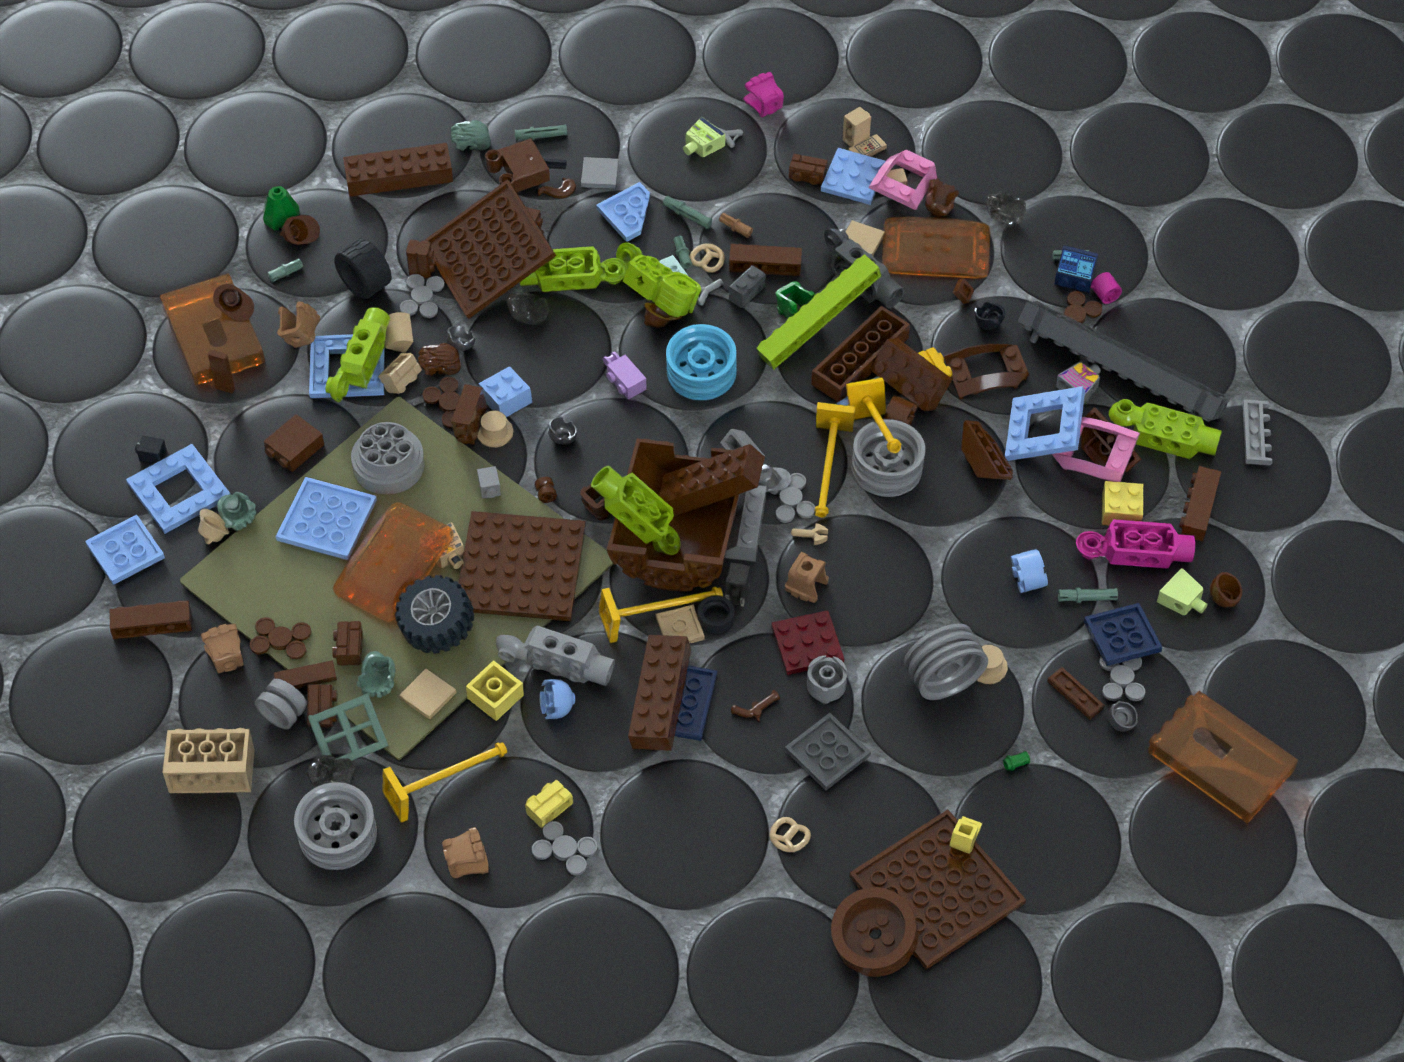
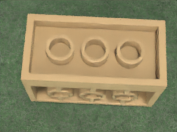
(208, 760)

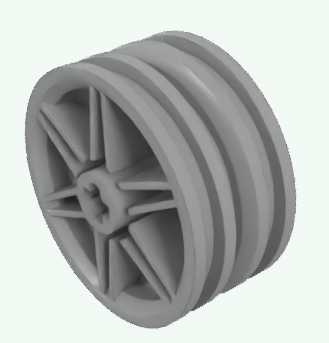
(883, 471)
(945, 661)
(321, 803)

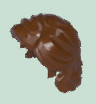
(940, 198)
(439, 358)

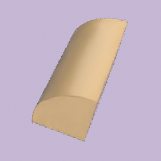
(399, 332)

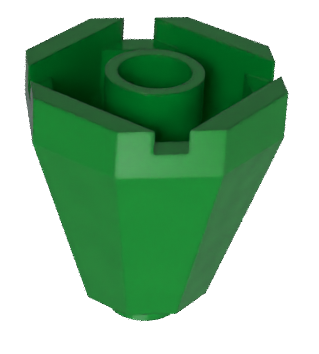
(279, 207)

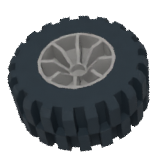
(434, 614)

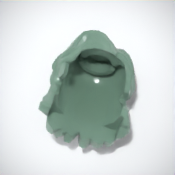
(471, 134)
(236, 510)
(376, 675)

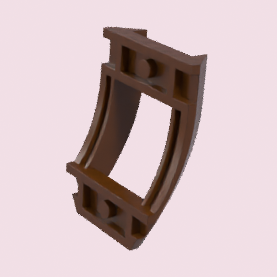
(966, 384)

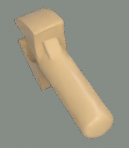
(818, 539)

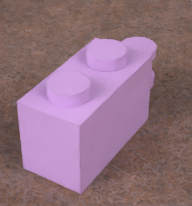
(624, 375)

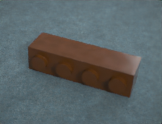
(765, 258)
(1200, 503)
(150, 619)

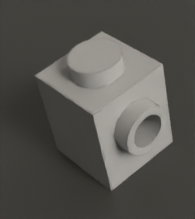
(488, 482)

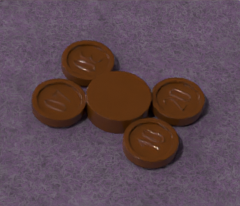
(1077, 312)
(447, 401)
(280, 638)

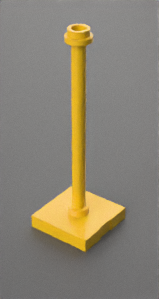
(869, 401)
(834, 418)
(611, 615)
(397, 795)

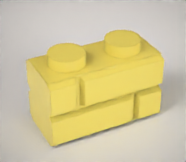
(548, 803)

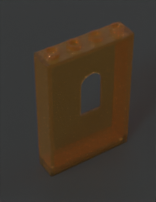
(194, 306)
(1243, 777)

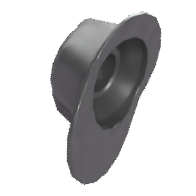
(774, 478)

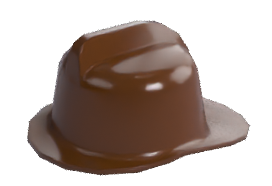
(300, 230)
(233, 302)
(656, 317)

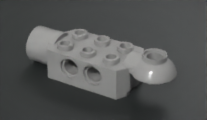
(558, 655)

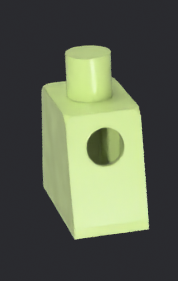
(1182, 594)

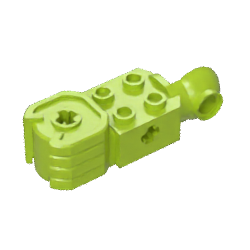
(669, 290)

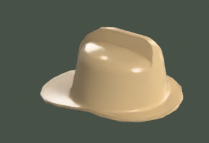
(211, 526)

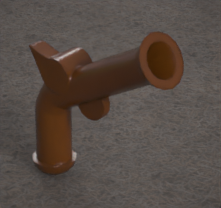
(757, 708)

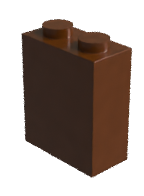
(468, 414)
(293, 443)

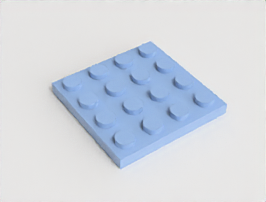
(326, 518)

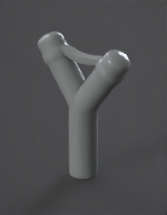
(730, 133)
(706, 290)

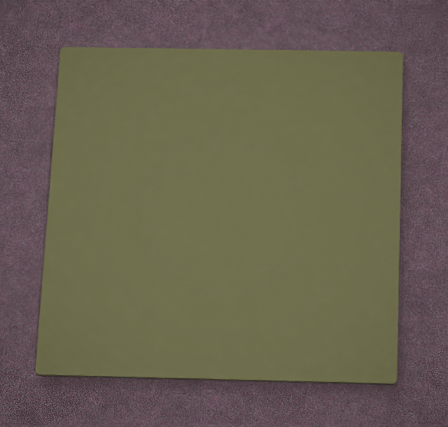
(263, 577)

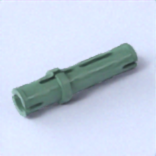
(541, 132)
(681, 208)
(1087, 594)

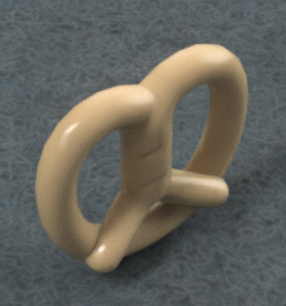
(703, 263)
(789, 847)

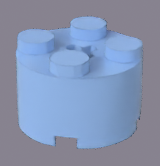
(1029, 570)

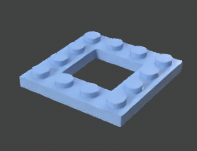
(319, 367)
(1018, 443)
(169, 517)

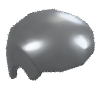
(459, 338)
(561, 431)
(1122, 716)

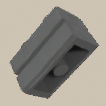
(747, 286)

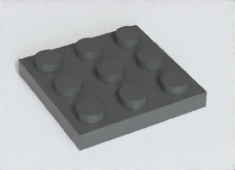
(827, 751)

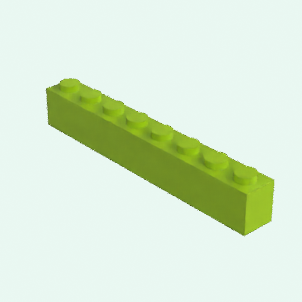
(818, 311)

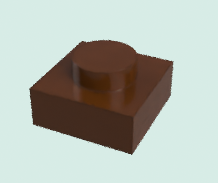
(963, 291)

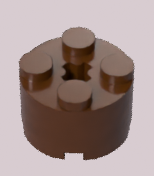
(900, 410)

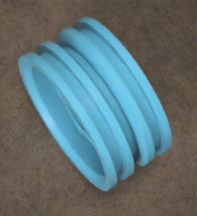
(708, 366)

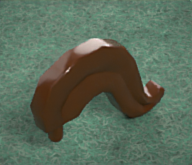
(564, 191)

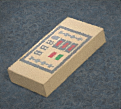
(869, 146)

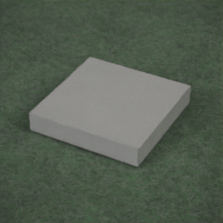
(599, 172)

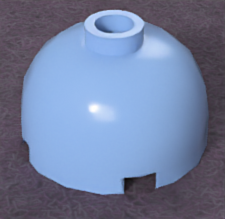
(556, 699)

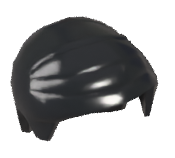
(989, 315)

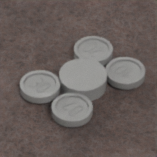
(422, 295)
(792, 498)
(1123, 677)
(564, 848)

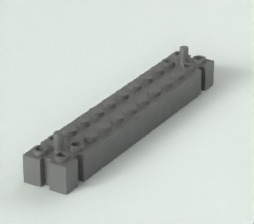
(1122, 359)

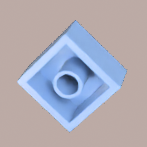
(506, 392)

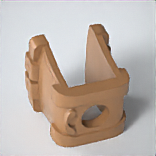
(298, 326)
(803, 577)
(223, 647)
(465, 854)

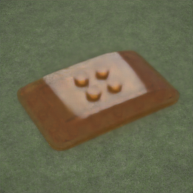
(936, 247)
(390, 558)

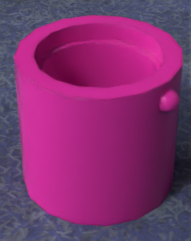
(1106, 288)

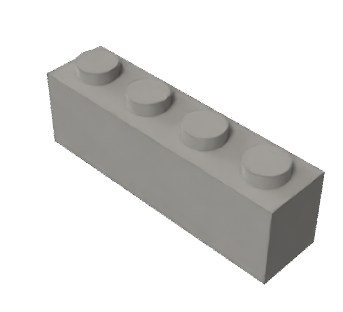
(747, 526)

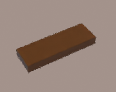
(221, 371)
(308, 675)
(1076, 693)

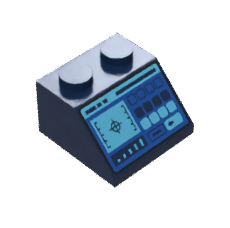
(1076, 268)

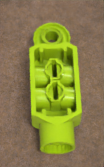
(576, 270)
(361, 354)
(1166, 429)
(638, 509)

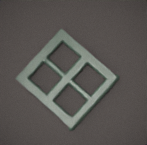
(347, 730)

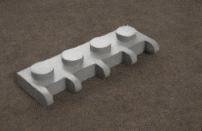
(1254, 432)

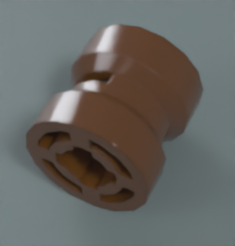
(545, 489)

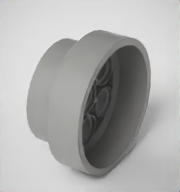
(387, 458)

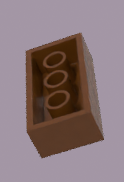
(911, 374)

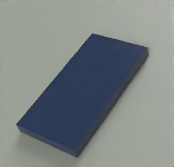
(695, 702)

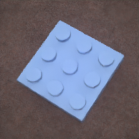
(851, 176)
(125, 549)

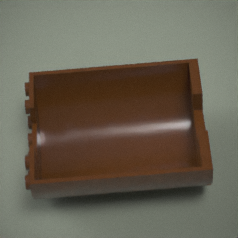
(701, 531)

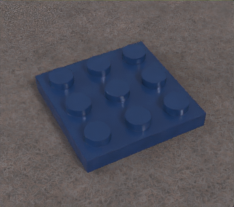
(1122, 634)

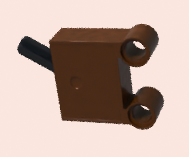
(523, 165)

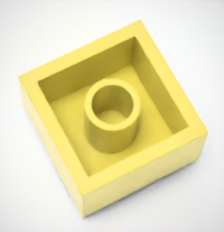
(1122, 502)
(494, 690)

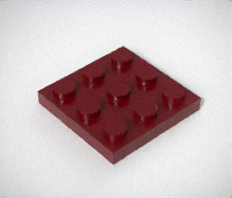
(804, 639)

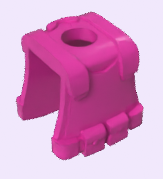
(764, 95)

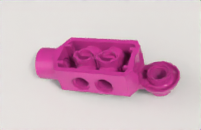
(1138, 544)

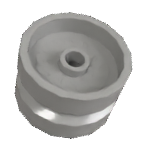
(281, 703)

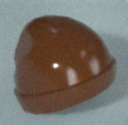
(1226, 590)

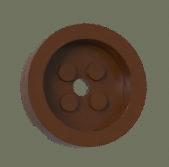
(876, 910)

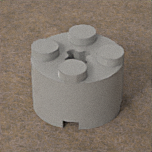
(826, 678)

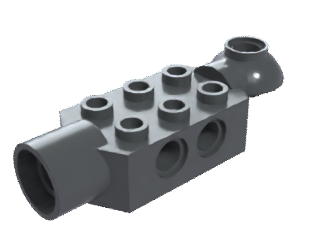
(846, 251)

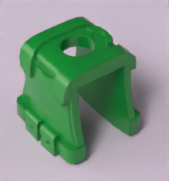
(798, 295)

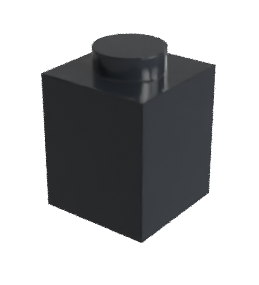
(151, 449)

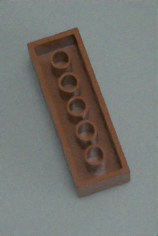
(398, 169)
(857, 353)
(712, 479)
(659, 692)

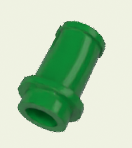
(1017, 760)

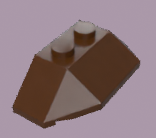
(1099, 443)
(984, 453)

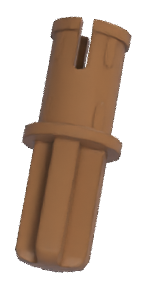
(736, 225)

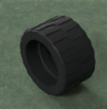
(362, 268)

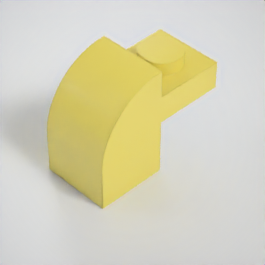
(965, 834)

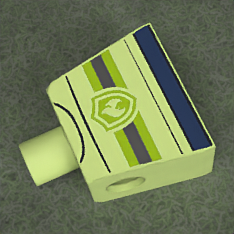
(703, 138)

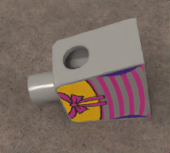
(1079, 376)

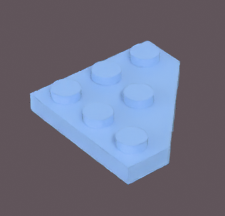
(626, 210)

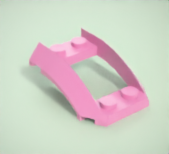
(899, 191)
(1118, 457)

